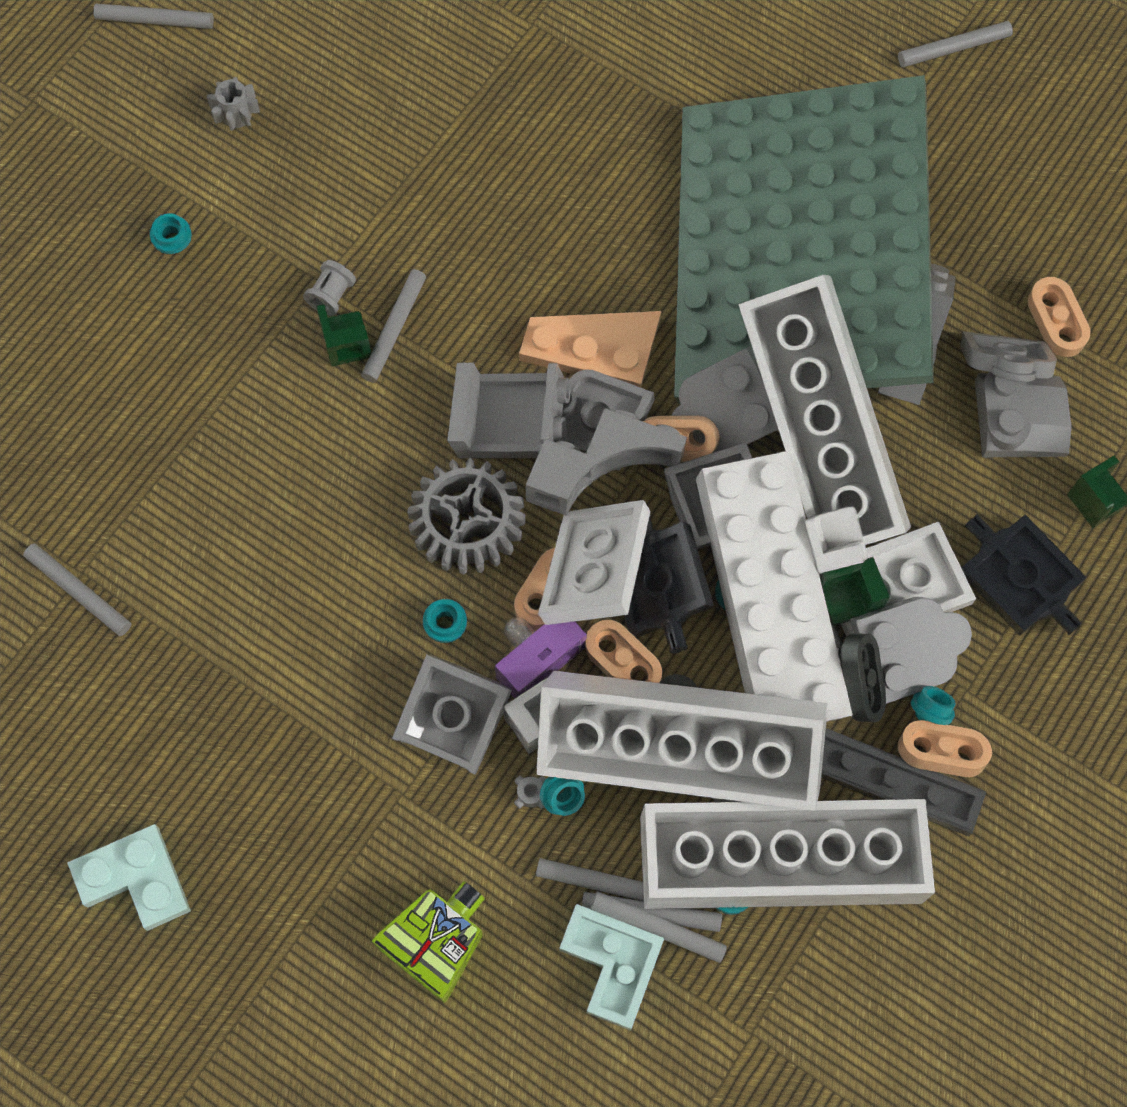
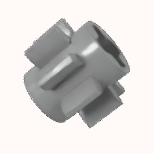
(233, 103)

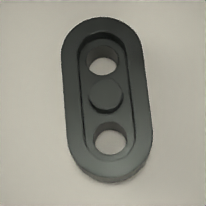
(863, 676)

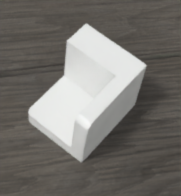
(836, 539)
(524, 715)

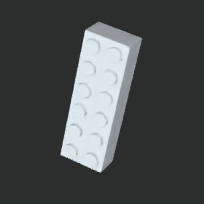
(824, 406)
(771, 582)
(682, 739)
(785, 855)

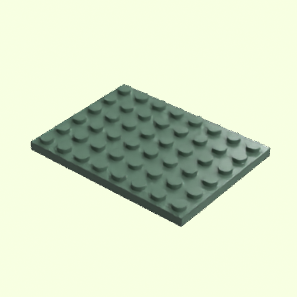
(803, 193)

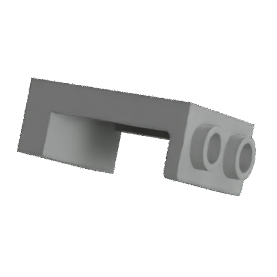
(506, 412)

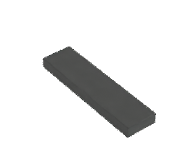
(891, 778)

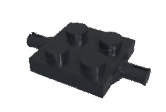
(1022, 574)
(668, 585)

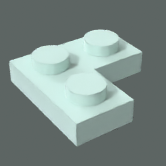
(136, 865)
(626, 960)

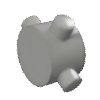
(529, 791)

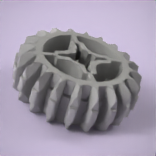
(436, 500)

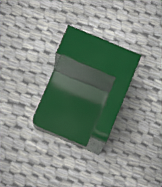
(344, 336)
(1098, 493)
(853, 591)

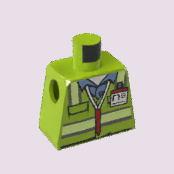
(434, 938)

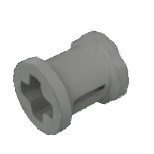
(329, 286)

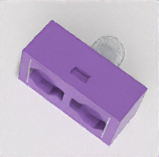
(537, 652)

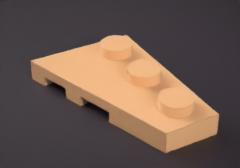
(598, 342)

